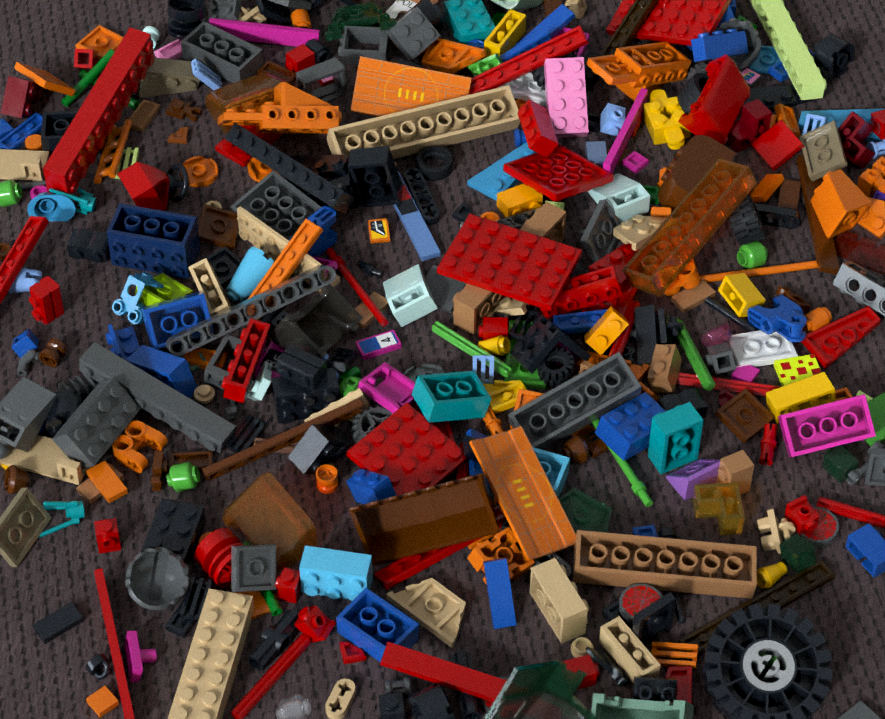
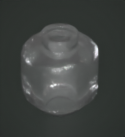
(294, 707)

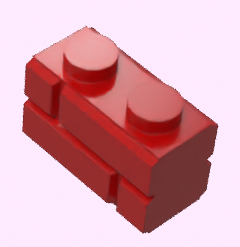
(46, 300)

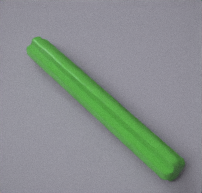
(469, 347)
(695, 359)

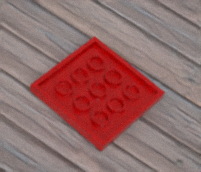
(559, 174)
(408, 451)

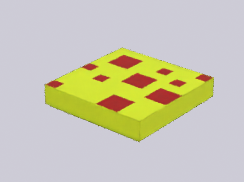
(796, 368)

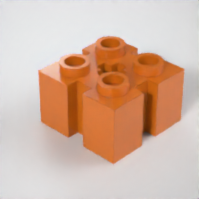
(873, 179)
(501, 546)

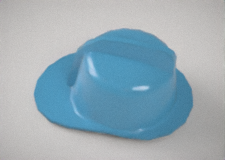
(52, 206)

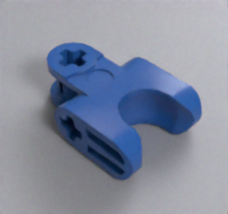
(325, 218)
(784, 319)

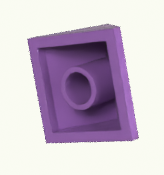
(696, 473)

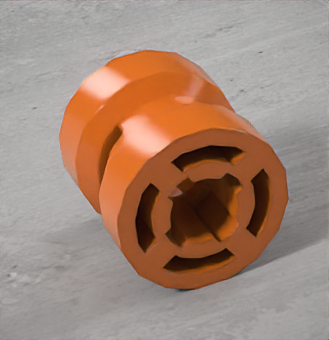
(326, 478)

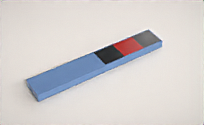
(416, 226)

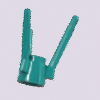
(86, 203)
(73, 510)

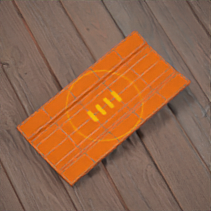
(395, 87)
(524, 493)

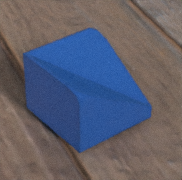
(25, 342)

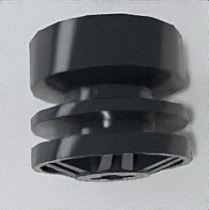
(185, 16)

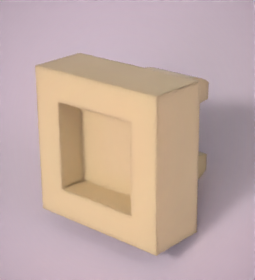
(578, 7)

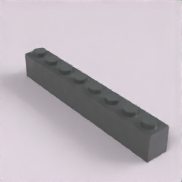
(158, 398)

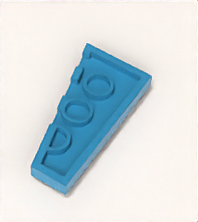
(494, 179)

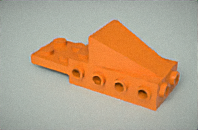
(641, 67)
(289, 114)

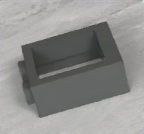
(359, 34)
(320, 71)
(213, 374)

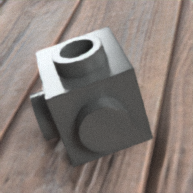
(720, 358)

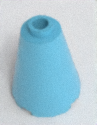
(248, 274)

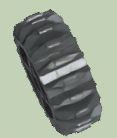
(370, 418)

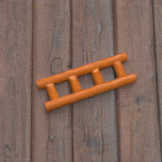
(115, 157)

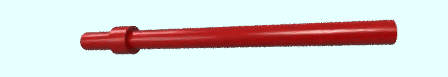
(357, 287)

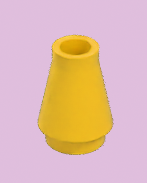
(498, 345)
(769, 575)

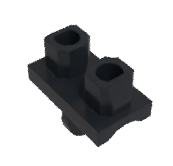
(668, 327)
(655, 688)

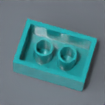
(468, 20)
(451, 396)
(675, 437)

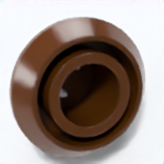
(576, 450)
(15, 479)

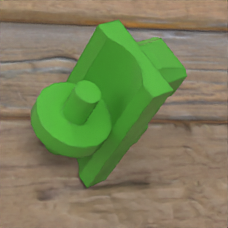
(485, 64)

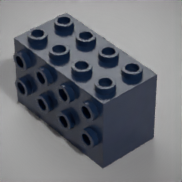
(153, 240)

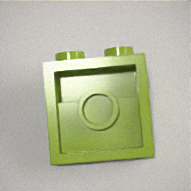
(170, 290)

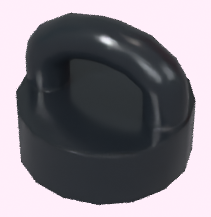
(98, 663)

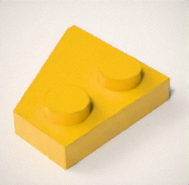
(503, 394)

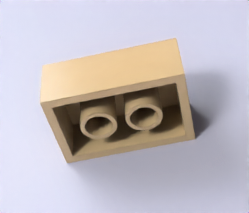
(558, 600)

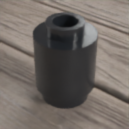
(321, 52)

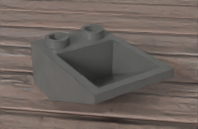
(25, 413)

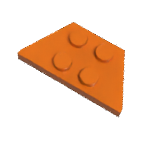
(451, 56)

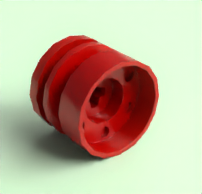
(215, 555)

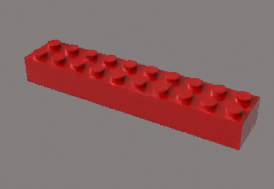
(99, 112)

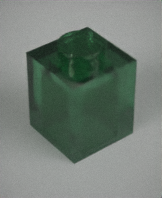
(839, 463)
(798, 553)

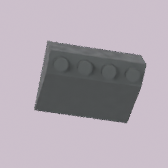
(277, 204)

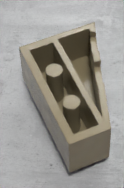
(167, 77)

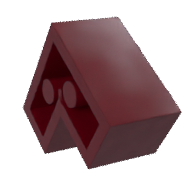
(19, 97)
(753, 123)
(853, 133)

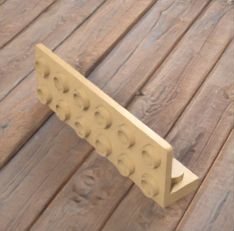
(22, 164)
(272, 243)
(47, 460)

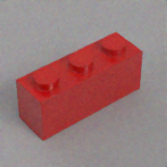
(537, 128)

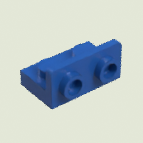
(123, 341)

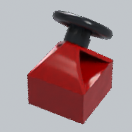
(152, 187)

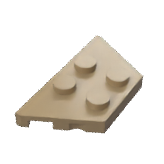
(637, 230)
(432, 608)

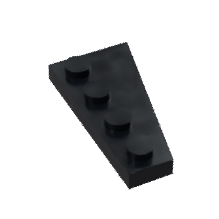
(772, 95)
(323, 165)

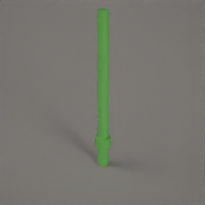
(637, 486)

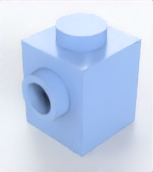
(612, 119)

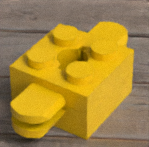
(662, 119)

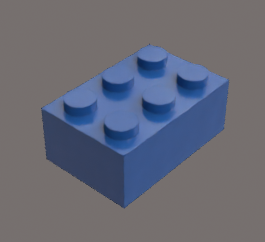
(174, 316)
(629, 426)
(373, 622)

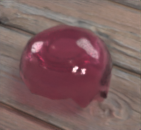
(717, 335)

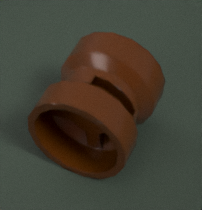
(52, 354)

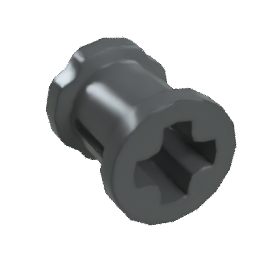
(389, 685)

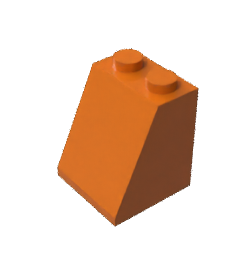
(838, 203)

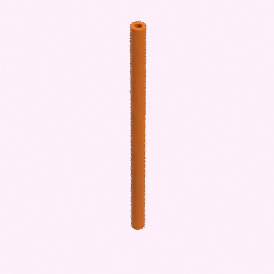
(762, 271)

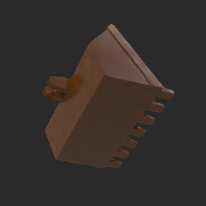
(426, 519)

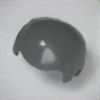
(753, 41)
(157, 578)

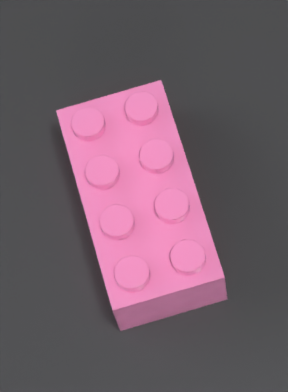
(566, 96)

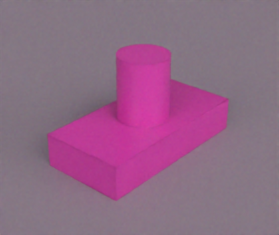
(136, 656)

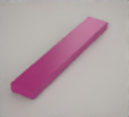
(265, 32)
(625, 131)

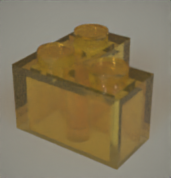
(720, 501)

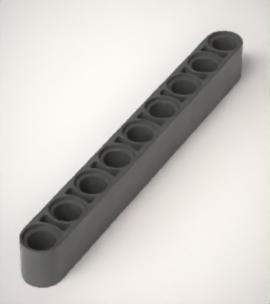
(240, 309)

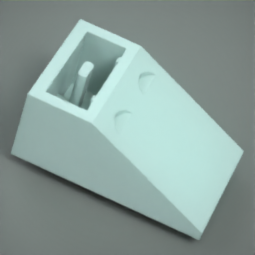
(624, 197)
(409, 296)

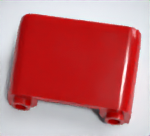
(718, 101)

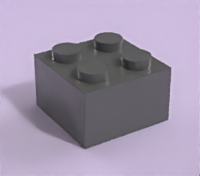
(413, 33)

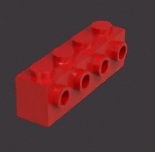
(587, 291)
(247, 358)

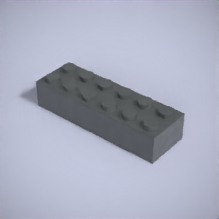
(576, 402)

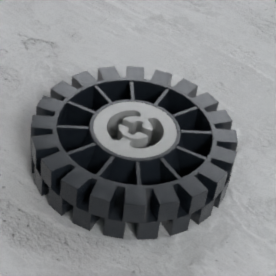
(773, 631)

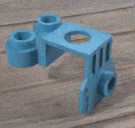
(131, 304)

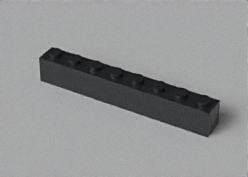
(290, 168)

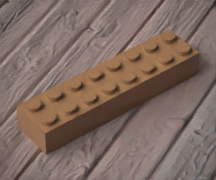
(474, 302)
(665, 564)

